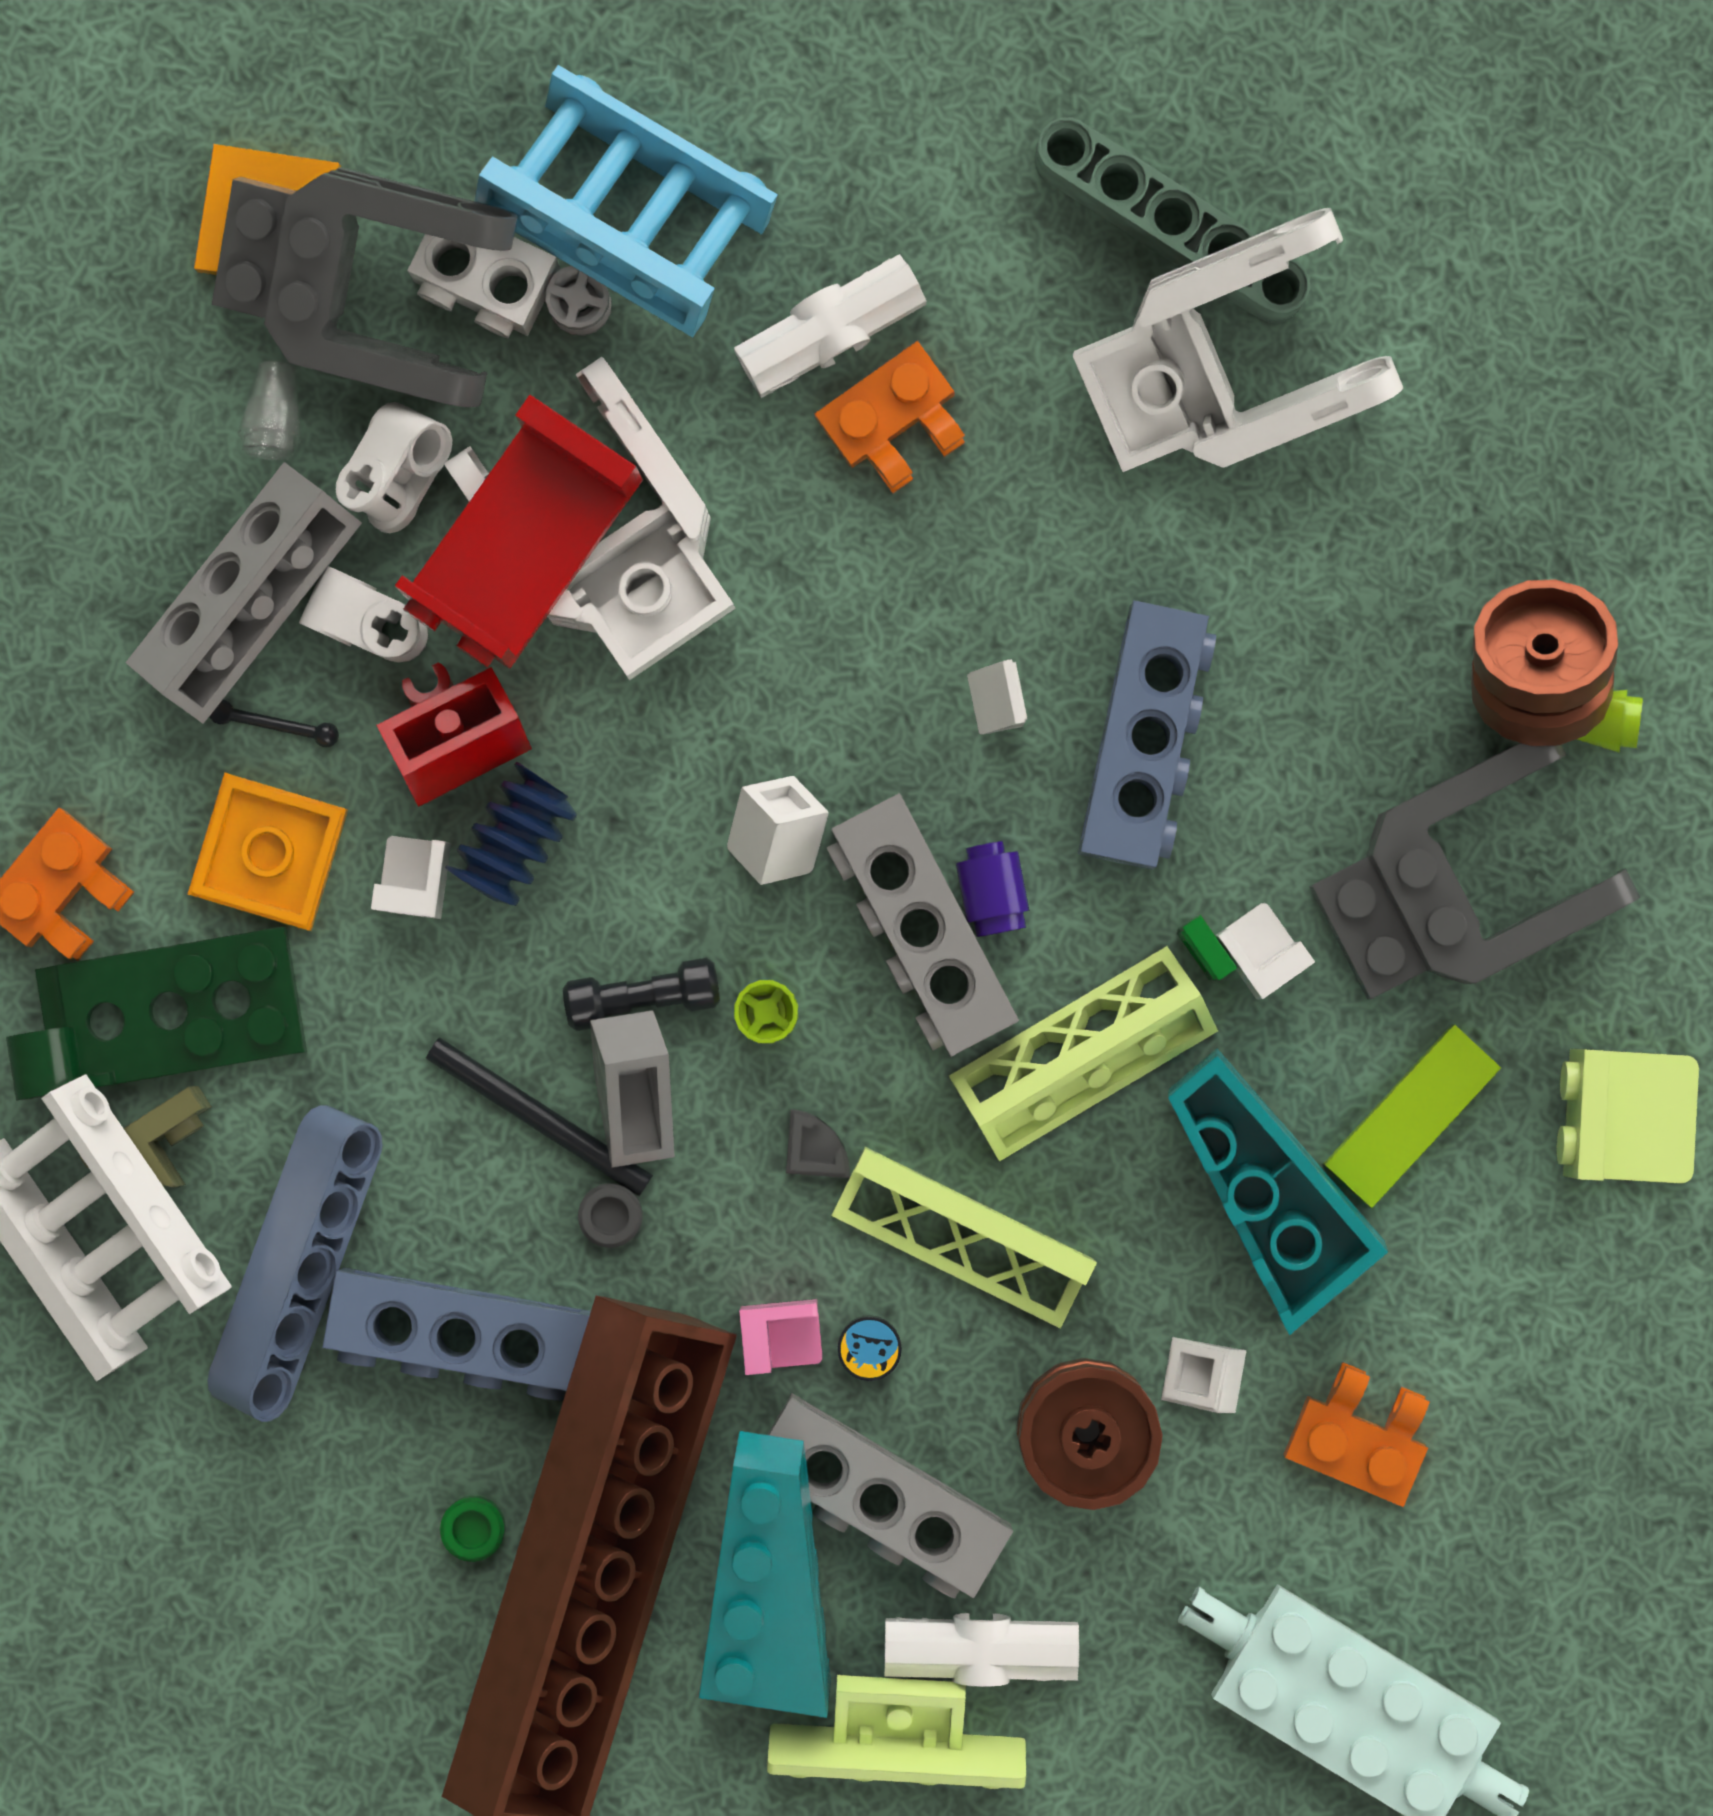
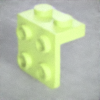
(1628, 1116)

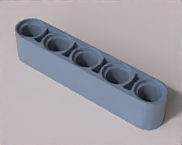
(295, 1262)

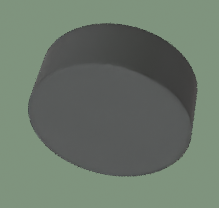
(610, 1215)

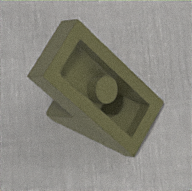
(171, 1120)

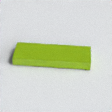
(1412, 1115)

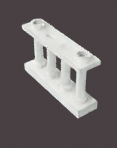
(54, 1263)

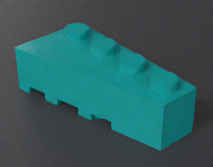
(1274, 1193)
(767, 1605)

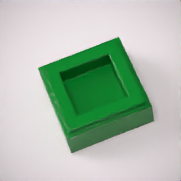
(1206, 949)

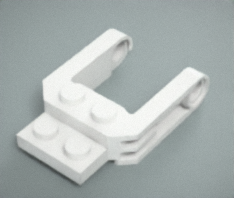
(1165, 384)
(648, 579)

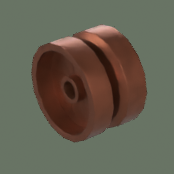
(1543, 662)
(1095, 1471)

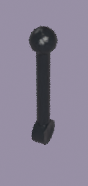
(324, 734)

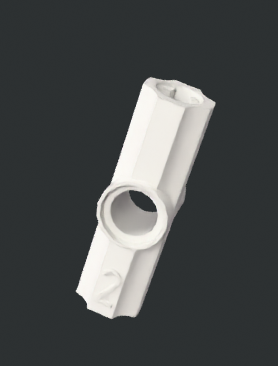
(830, 325)
(981, 1650)

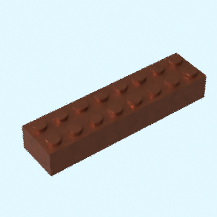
(589, 1562)

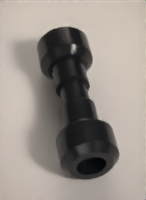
(693, 986)

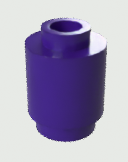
(993, 889)

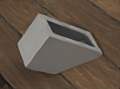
(633, 1088)

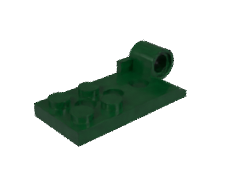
(143, 1048)

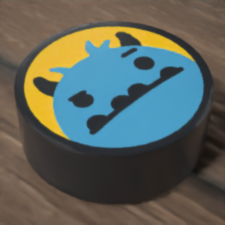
(869, 1348)

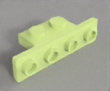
(898, 1735)

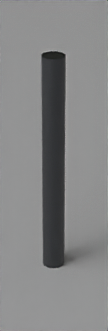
(535, 1114)

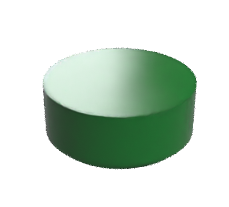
(472, 1528)

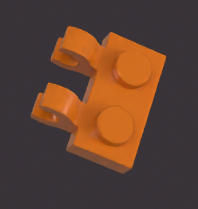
(887, 405)
(48, 877)
(1356, 1450)

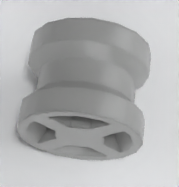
(571, 285)

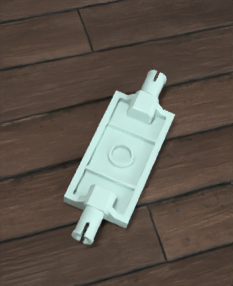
(1353, 1706)

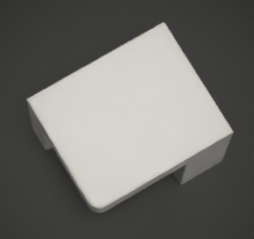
(777, 830)
(413, 877)
(1263, 951)

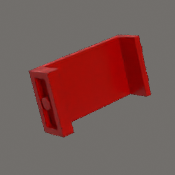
(522, 536)

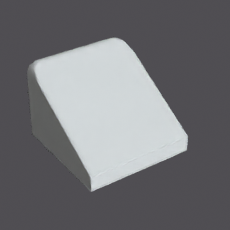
(997, 697)
(1203, 1375)

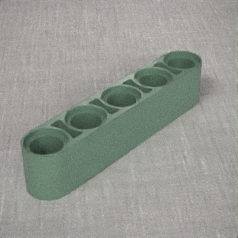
(1152, 194)

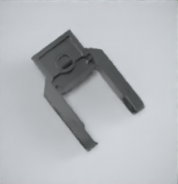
(292, 262)
(1409, 914)

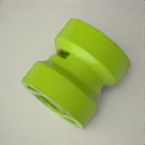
(766, 1011)

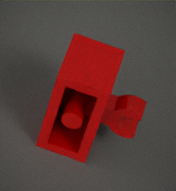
(453, 733)

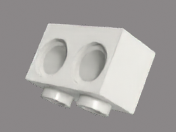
(477, 283)

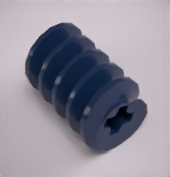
(513, 837)

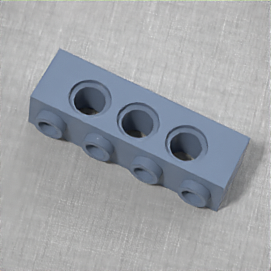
(1148, 635)
(356, 1332)

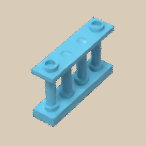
(595, 248)

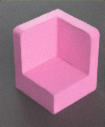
(780, 1335)

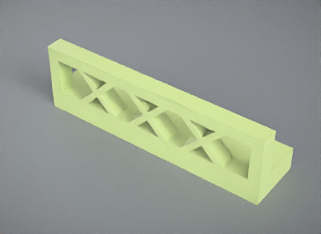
(1090, 1062)
(974, 1216)

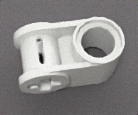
(397, 461)
(355, 616)

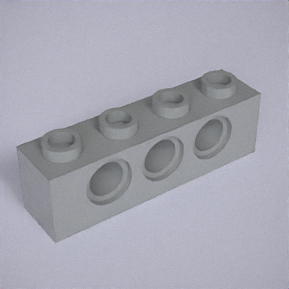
(243, 593)
(892, 830)
(976, 1533)

